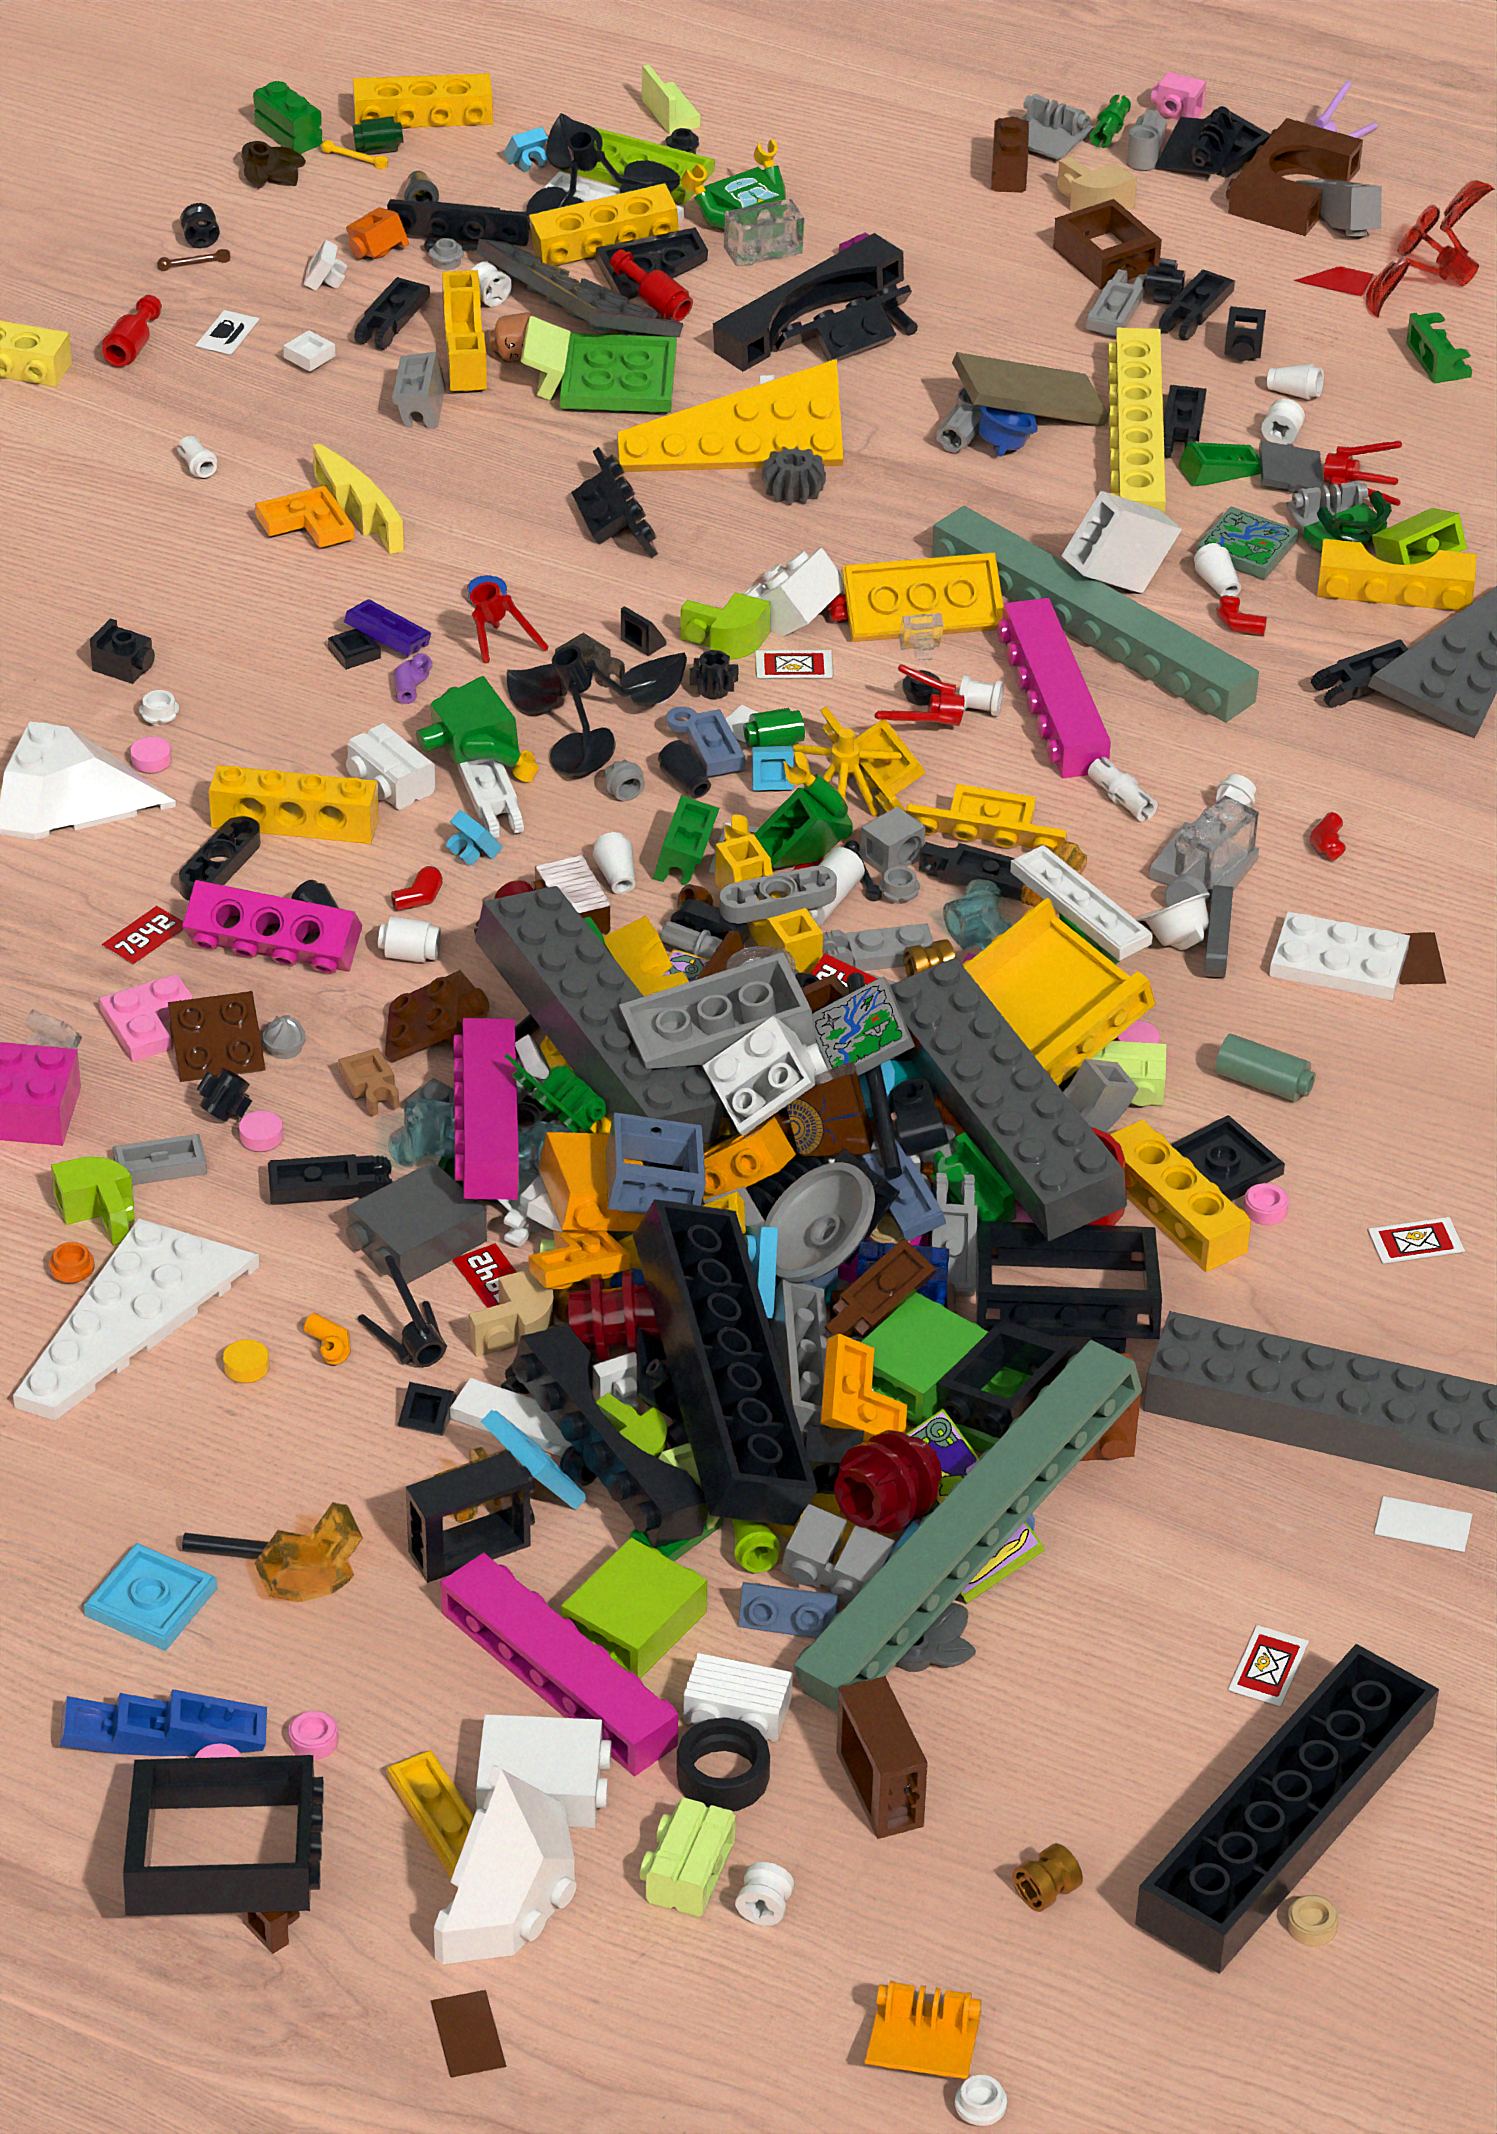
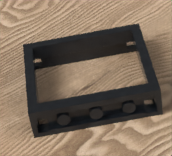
(1070, 1309)
(222, 1784)

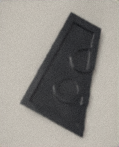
(666, 252)

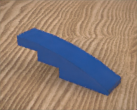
(162, 1727)

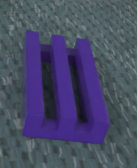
(387, 627)

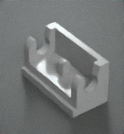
(419, 388)

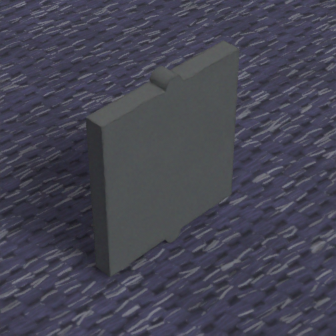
(1289, 466)

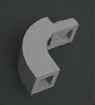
(1101, 1092)

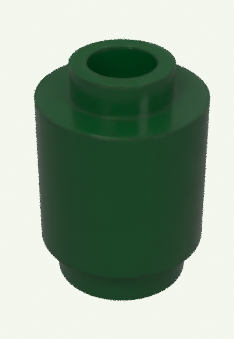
(377, 135)

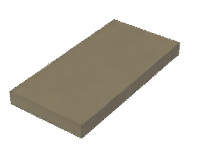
(1030, 389)

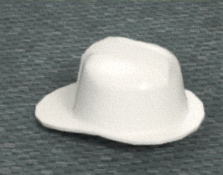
(1179, 924)

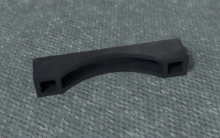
(859, 270)
(654, 1494)

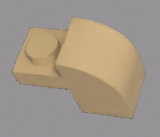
(1097, 186)
(522, 1309)

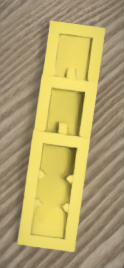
(359, 497)

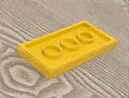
(958, 587)

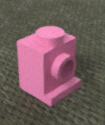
(1179, 96)

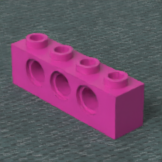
(215, 903)

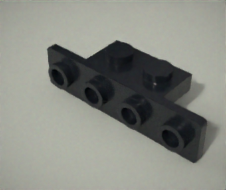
(462, 221)
(849, 330)
(608, 504)

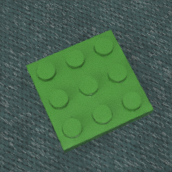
(619, 373)

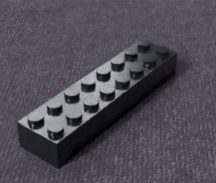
(724, 1364)
(1286, 1808)

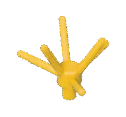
(845, 760)

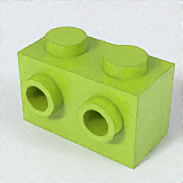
(1420, 537)

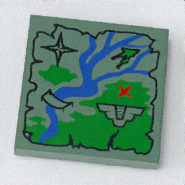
(1252, 541)

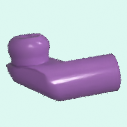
(410, 675)

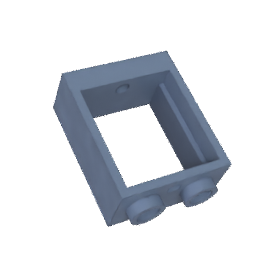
(636, 1186)

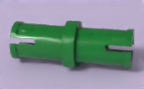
(1110, 121)

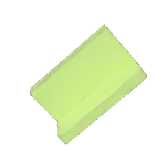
(667, 102)
(545, 350)

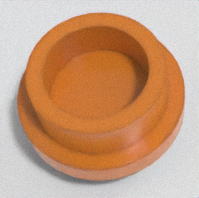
(71, 1262)

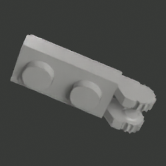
(1116, 304)
(877, 947)
(958, 1233)

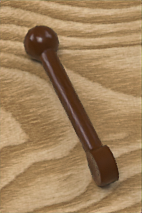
(221, 255)

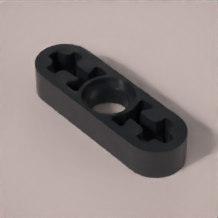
(222, 843)

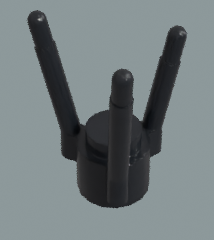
(420, 1339)

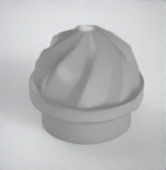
(624, 780)
(284, 1037)

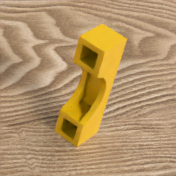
(464, 331)
(1356, 575)
(794, 931)
(643, 956)

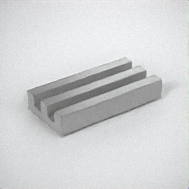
(162, 1159)

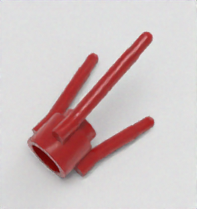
(1342, 468)
(491, 608)
(942, 708)

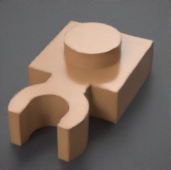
(369, 1076)

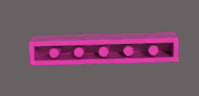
(1053, 686)
(486, 1109)
(559, 1661)

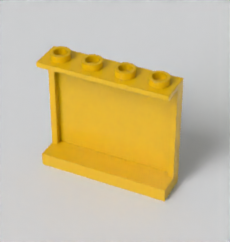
(1058, 990)

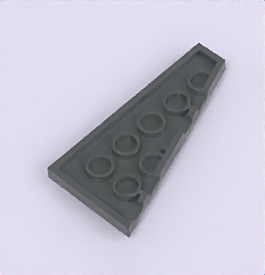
(582, 299)
(1450, 670)

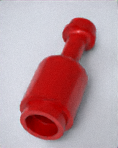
(655, 288)
(131, 332)

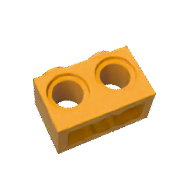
(746, 1158)

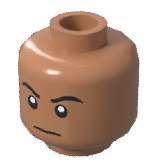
(509, 336)

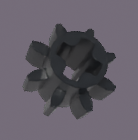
(1164, 280)
(713, 674)
(224, 1094)

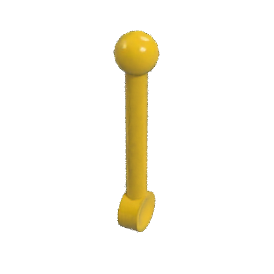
(379, 162)

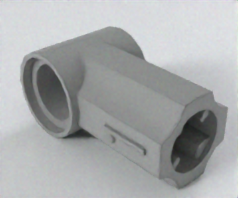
(1146, 140)
(960, 424)

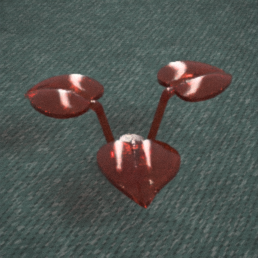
(1452, 260)

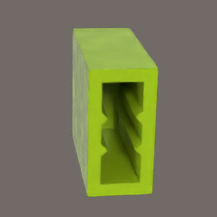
(637, 1606)

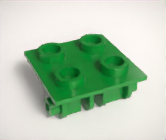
(564, 1092)

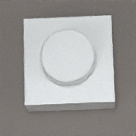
(309, 350)

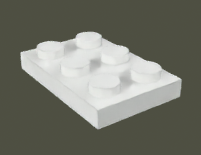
(1339, 955)

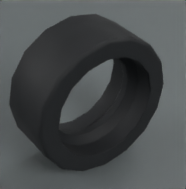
(719, 1736)

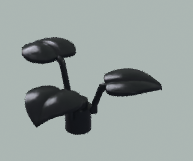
(579, 148)
(539, 690)

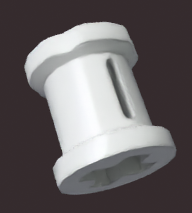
(982, 695)

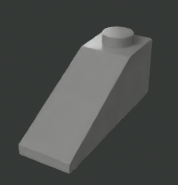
(1349, 205)

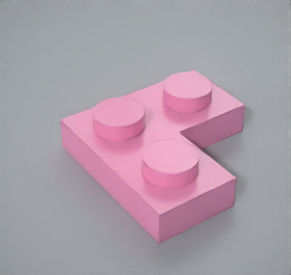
(138, 1015)

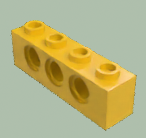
(425, 99)
(579, 229)
(296, 803)
(1181, 1198)

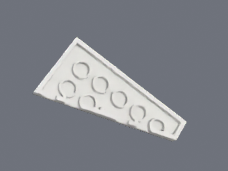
(132, 1305)

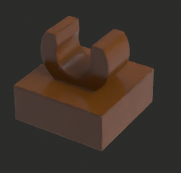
(270, 1927)

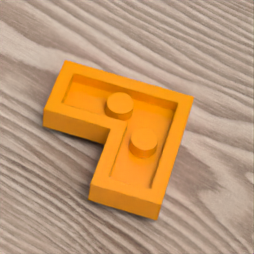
(311, 509)
(578, 1257)
(848, 1391)

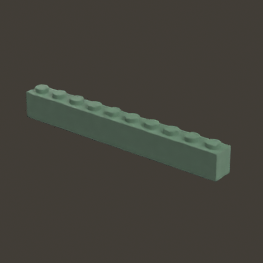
(1105, 617)
(970, 1524)

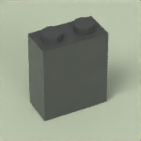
(417, 1222)

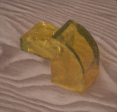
(312, 1565)

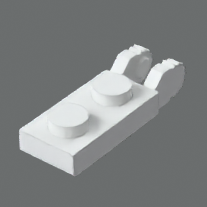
(491, 794)

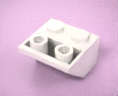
(798, 590)
(761, 1073)

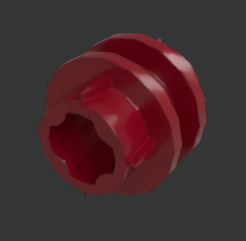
(611, 1315)
(893, 1489)

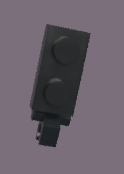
(969, 864)

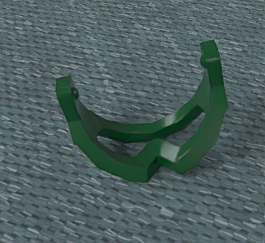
(1335, 525)

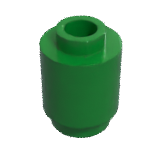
(774, 728)

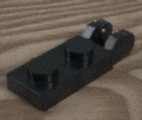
(1196, 303)
(391, 311)
(1183, 416)
(1355, 673)
(327, 1177)

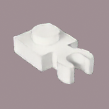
(521, 1224)

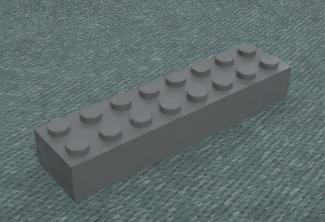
(574, 996)
(1007, 1101)
(1325, 1400)

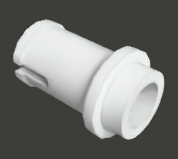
(200, 460)

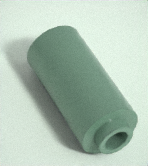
(1264, 1068)

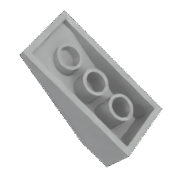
(713, 1012)

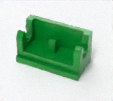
(1434, 349)
(686, 838)
(992, 1194)

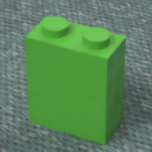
(917, 1350)

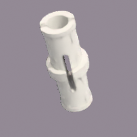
(1122, 789)

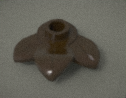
(269, 162)

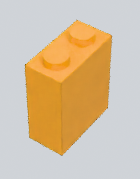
(577, 1182)

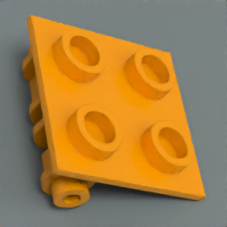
(924, 2033)

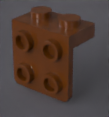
(432, 1014)

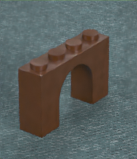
(1291, 149)

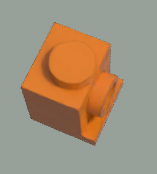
(376, 233)

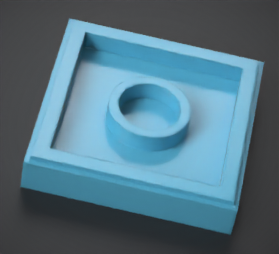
(534, 1458)
(150, 1596)

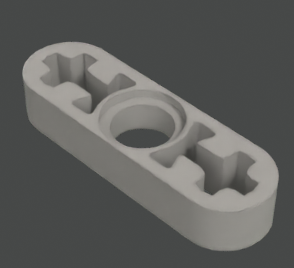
(804, 879)

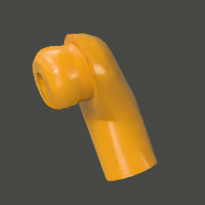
(334, 1338)

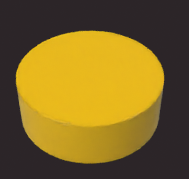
(246, 1361)

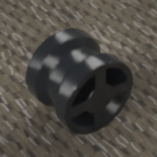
(199, 235)

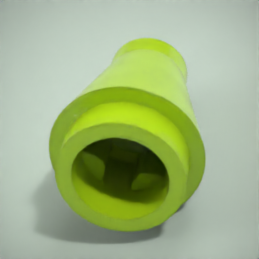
(755, 1545)

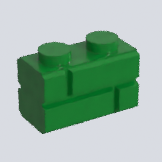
(287, 117)

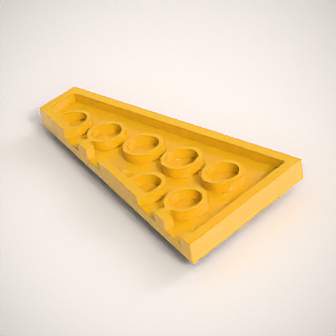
(743, 427)

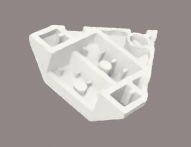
(69, 780)
(508, 1873)

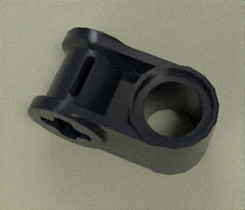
(918, 1117)

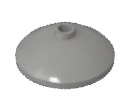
(821, 1220)

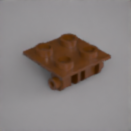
(216, 1035)

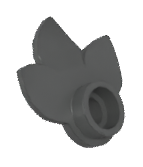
(941, 1643)

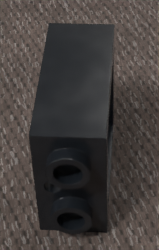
(1008, 1347)
(496, 1535)

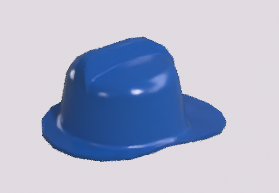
(1006, 428)

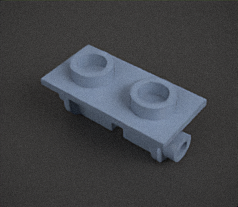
(786, 1610)

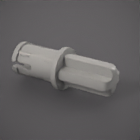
(689, 940)

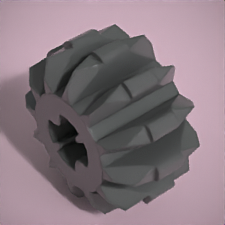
(793, 475)

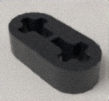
(703, 916)

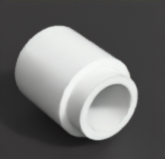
(409, 939)

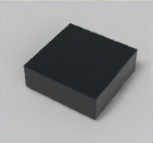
(354, 648)

